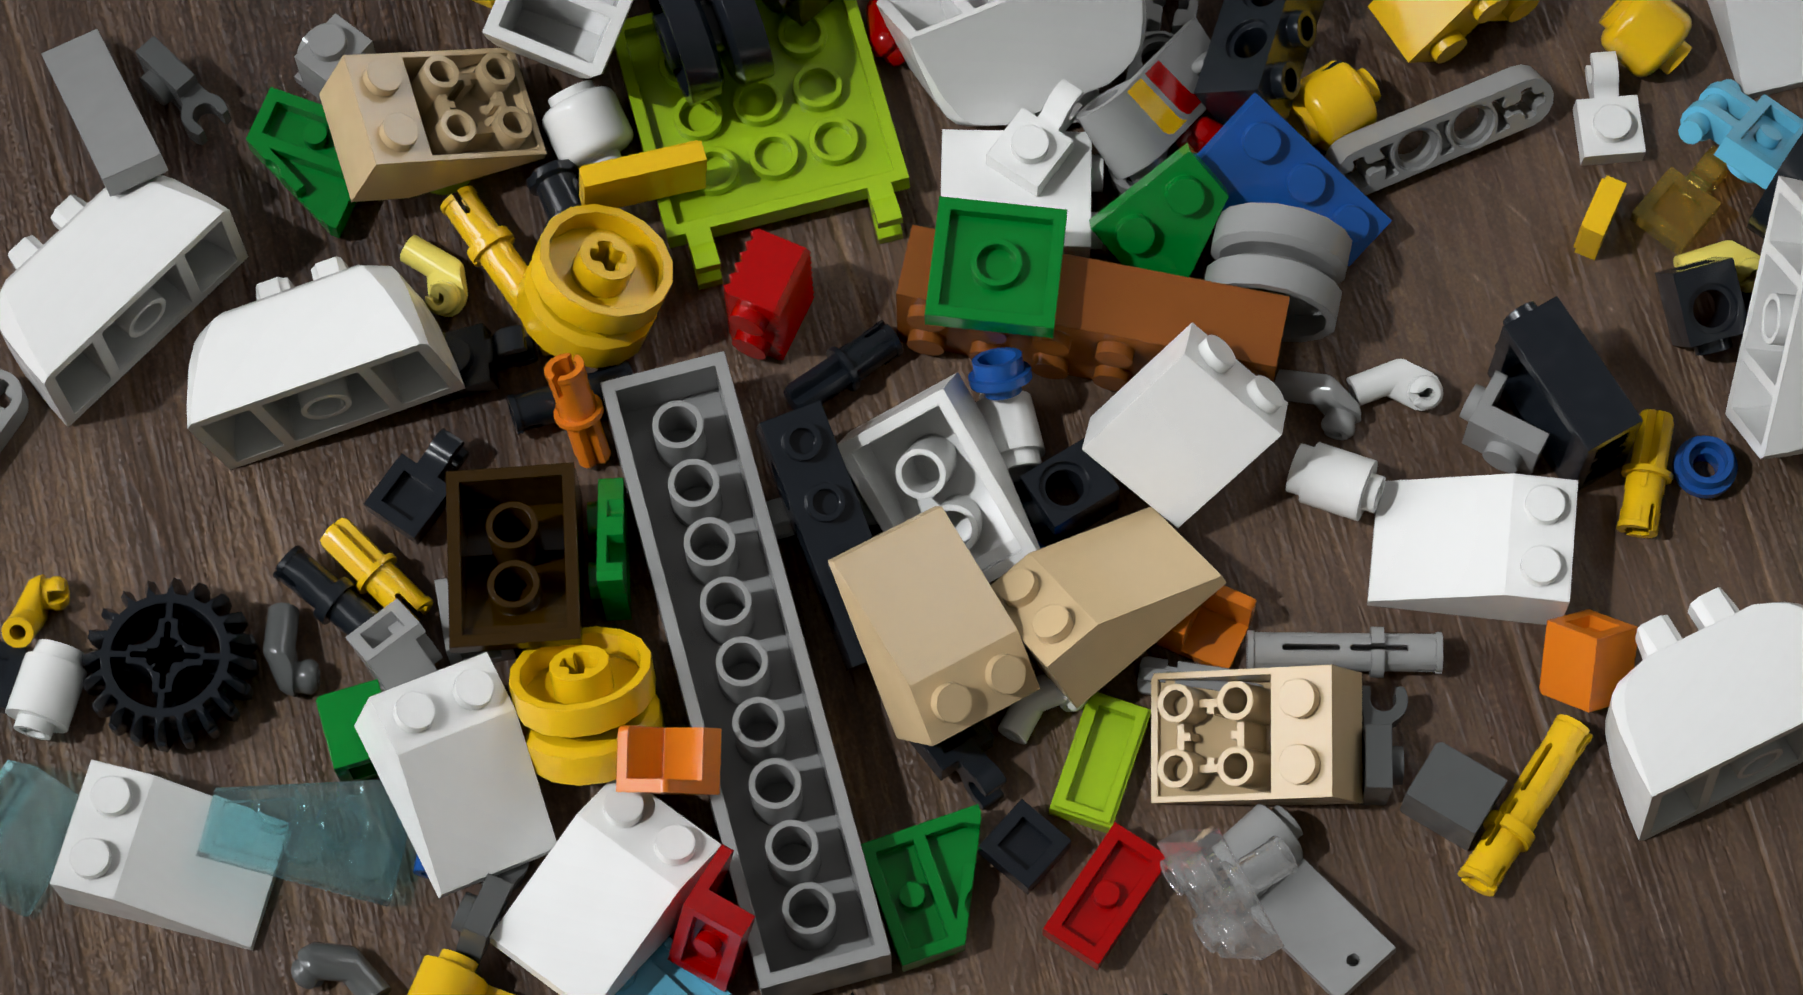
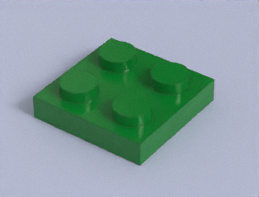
(996, 267)

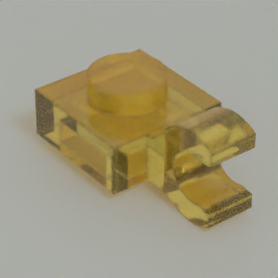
(1682, 205)

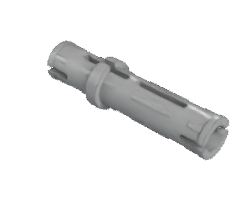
(1369, 651)

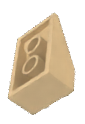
(1104, 598)
(931, 629)

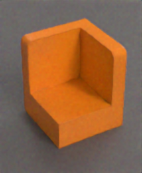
(1213, 629)
(1586, 658)
(668, 760)

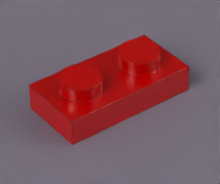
(1105, 896)

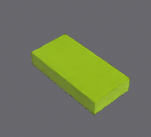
(1100, 762)

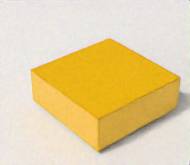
(1599, 217)

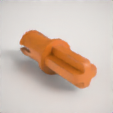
(577, 409)

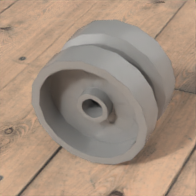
(1284, 254)

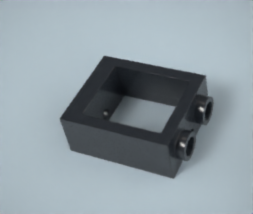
(1564, 391)

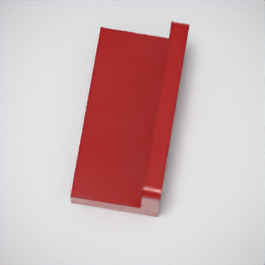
(710, 928)

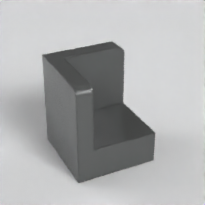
(1452, 795)

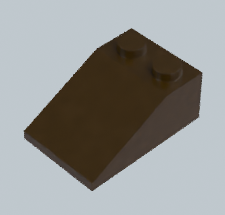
(514, 557)

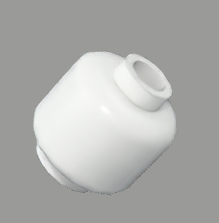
(587, 124)

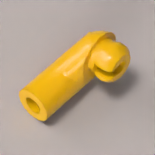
(33, 608)

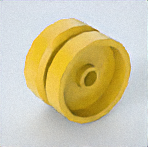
(594, 284)
(578, 699)

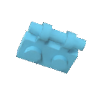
(1750, 133)

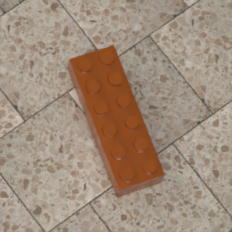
(1106, 319)

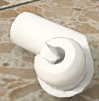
(1398, 381)

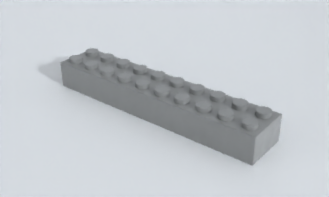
(747, 673)

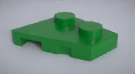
(299, 151)
(1164, 215)
(611, 571)
(926, 885)

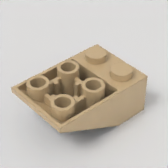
(428, 120)
(1257, 743)

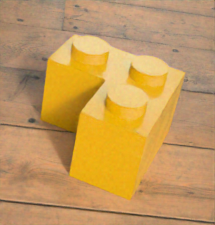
(1438, 27)

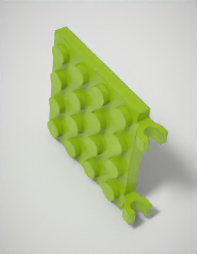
(778, 146)

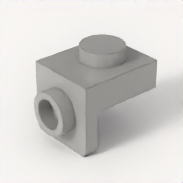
(1500, 437)

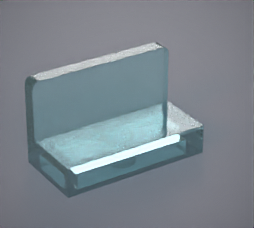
(32, 832)

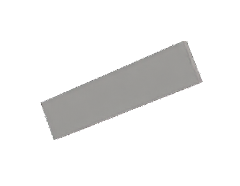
(104, 113)

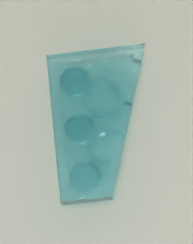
(310, 833)

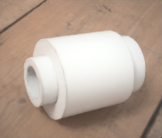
(1014, 432)
(1335, 480)
(47, 689)

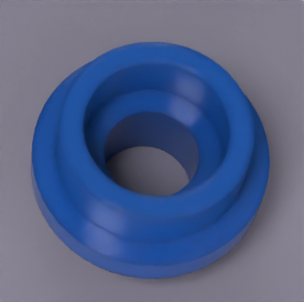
(999, 373)
(1714, 452)

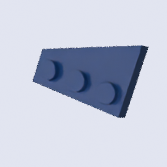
(1270, 162)

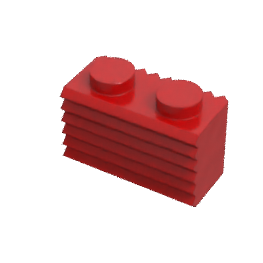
(768, 295)

